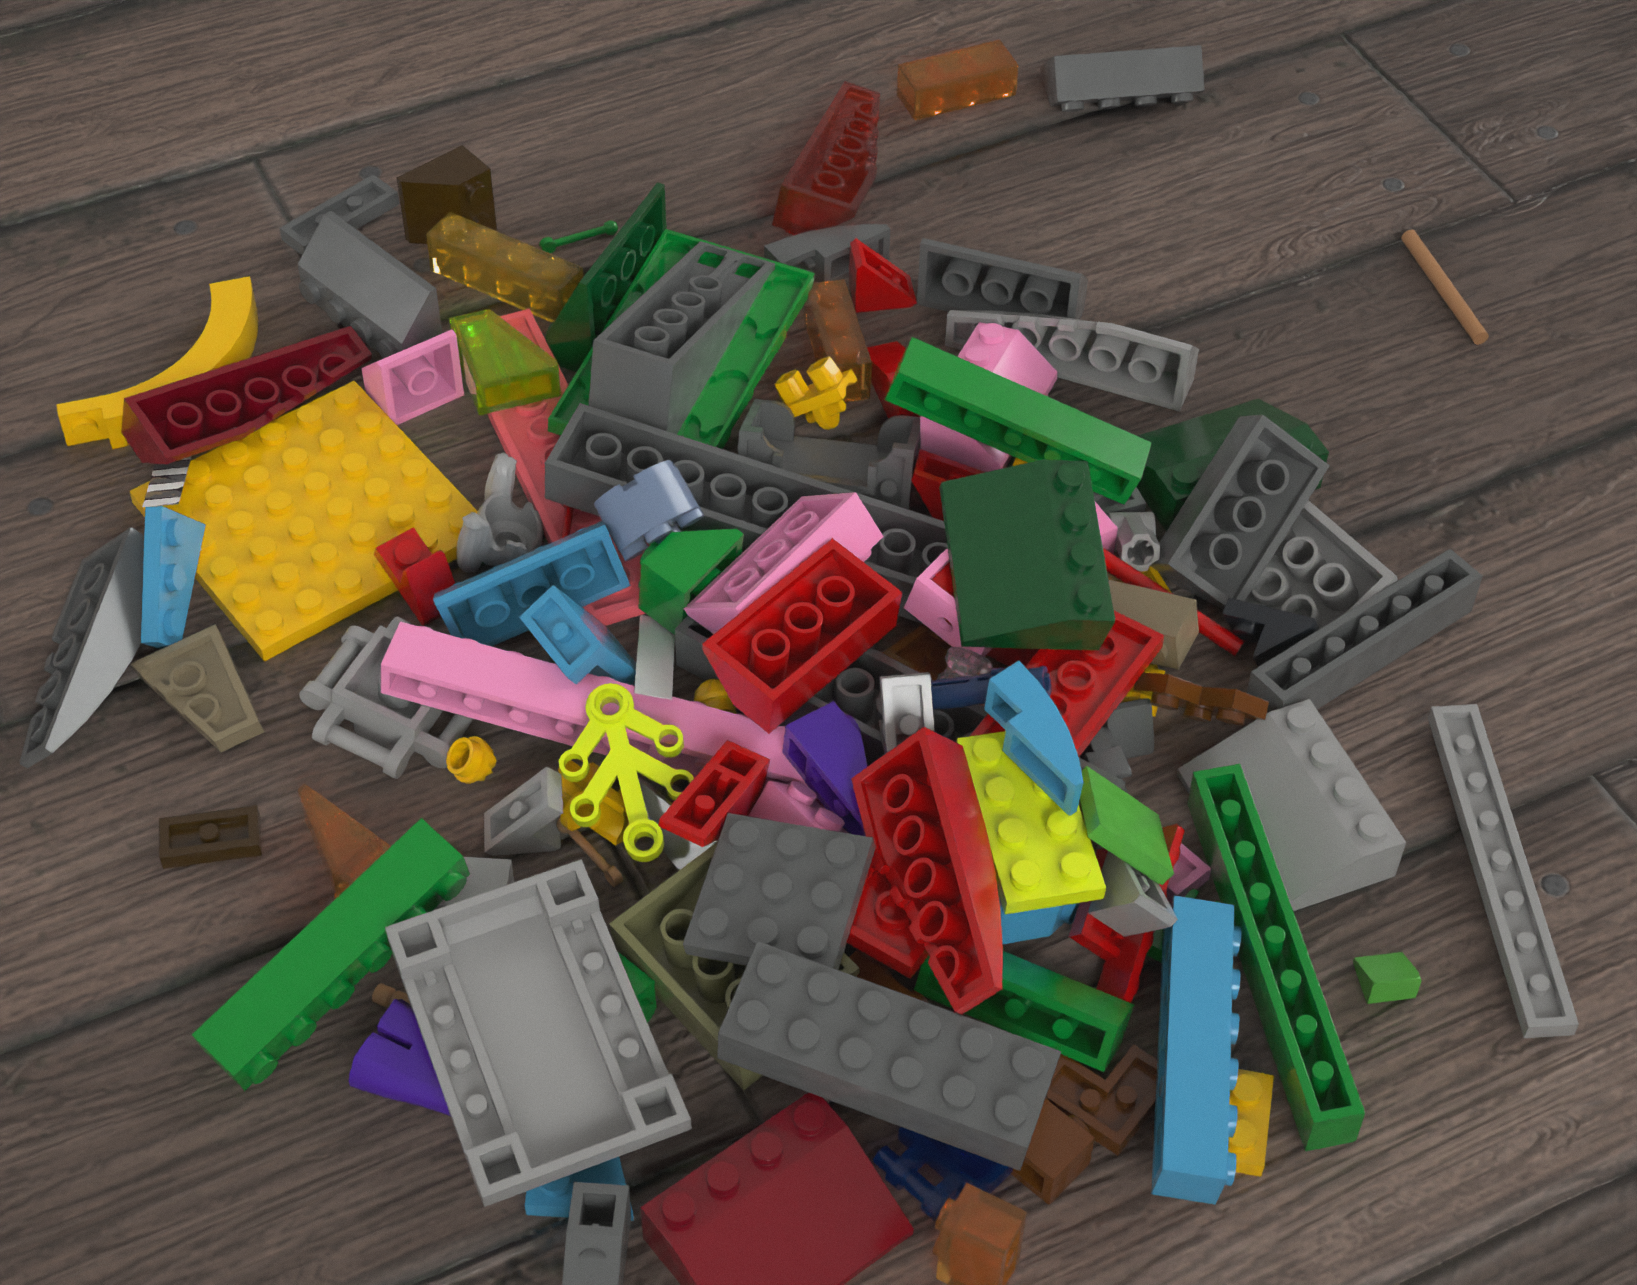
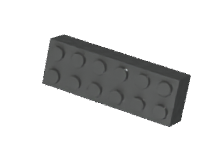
(887, 1055)

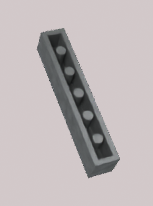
(1369, 635)

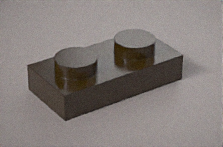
(210, 837)

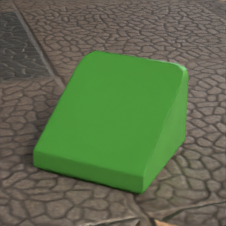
(1387, 977)

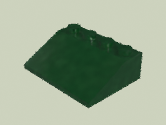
(606, 283)
(1186, 449)
(1028, 557)

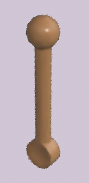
(611, 872)

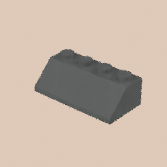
(1123, 76)
(983, 281)
(367, 288)
(1239, 511)

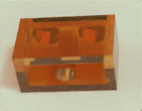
(978, 1239)

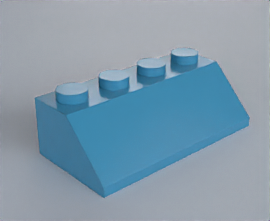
(490, 603)

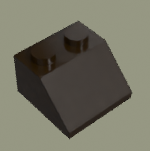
(446, 184)

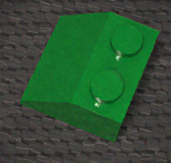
(682, 569)

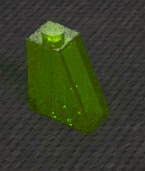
(502, 364)

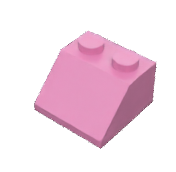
(416, 378)

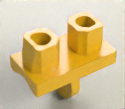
(822, 399)
(613, 812)

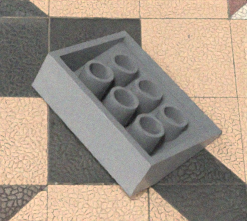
(1319, 571)
(1312, 804)

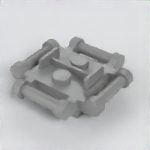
(376, 716)

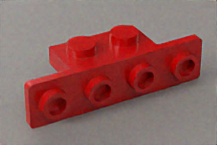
(1121, 954)

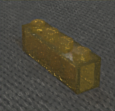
(501, 266)

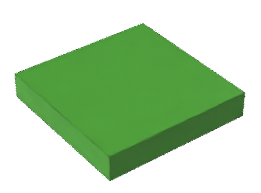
(1124, 827)

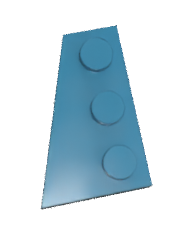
(169, 573)

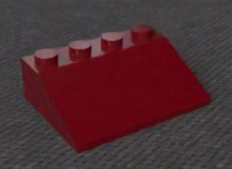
(778, 1207)

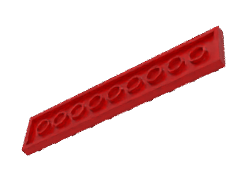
(1086, 692)

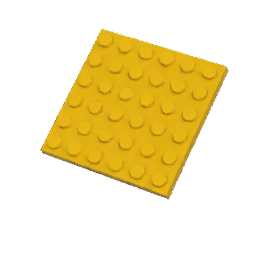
(302, 512)

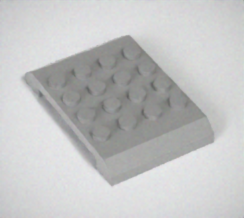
(535, 1032)

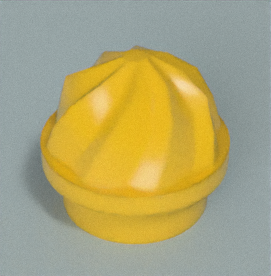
(714, 695)
(470, 759)

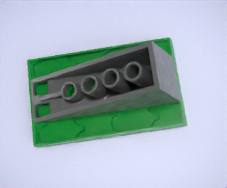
(689, 339)

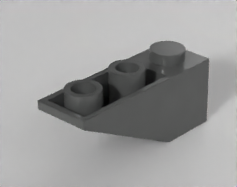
(597, 1234)

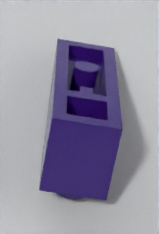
(827, 753)

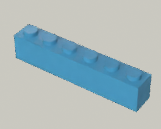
(1195, 1053)

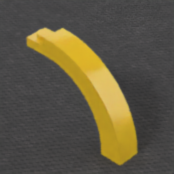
(224, 341)

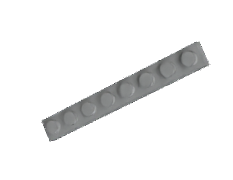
(1502, 873)

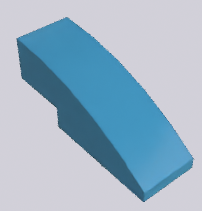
(1036, 735)

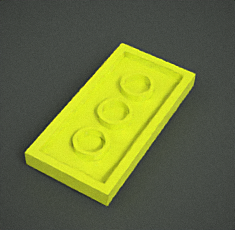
(1035, 846)

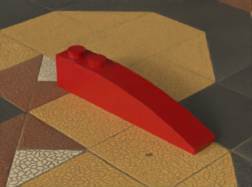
(938, 860)

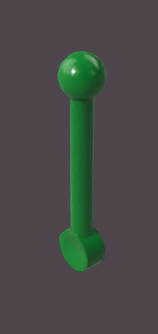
(549, 245)

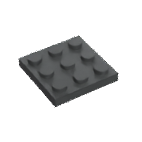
(779, 888)

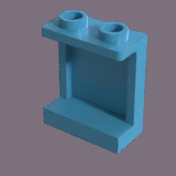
(577, 639)

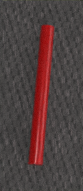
(1207, 626)

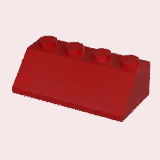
(802, 634)

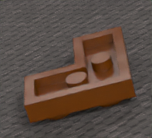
(1201, 702)
(1108, 1107)

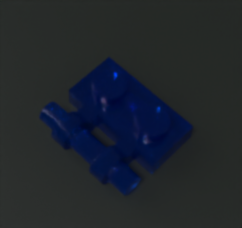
(950, 1162)

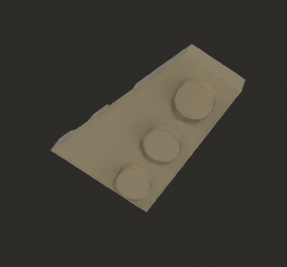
(203, 687)

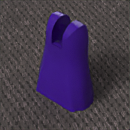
(397, 1062)

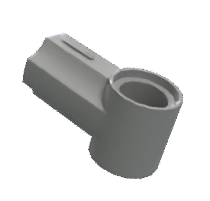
(1136, 538)

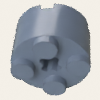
(648, 508)

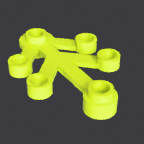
(623, 762)

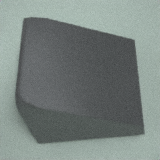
(1133, 727)

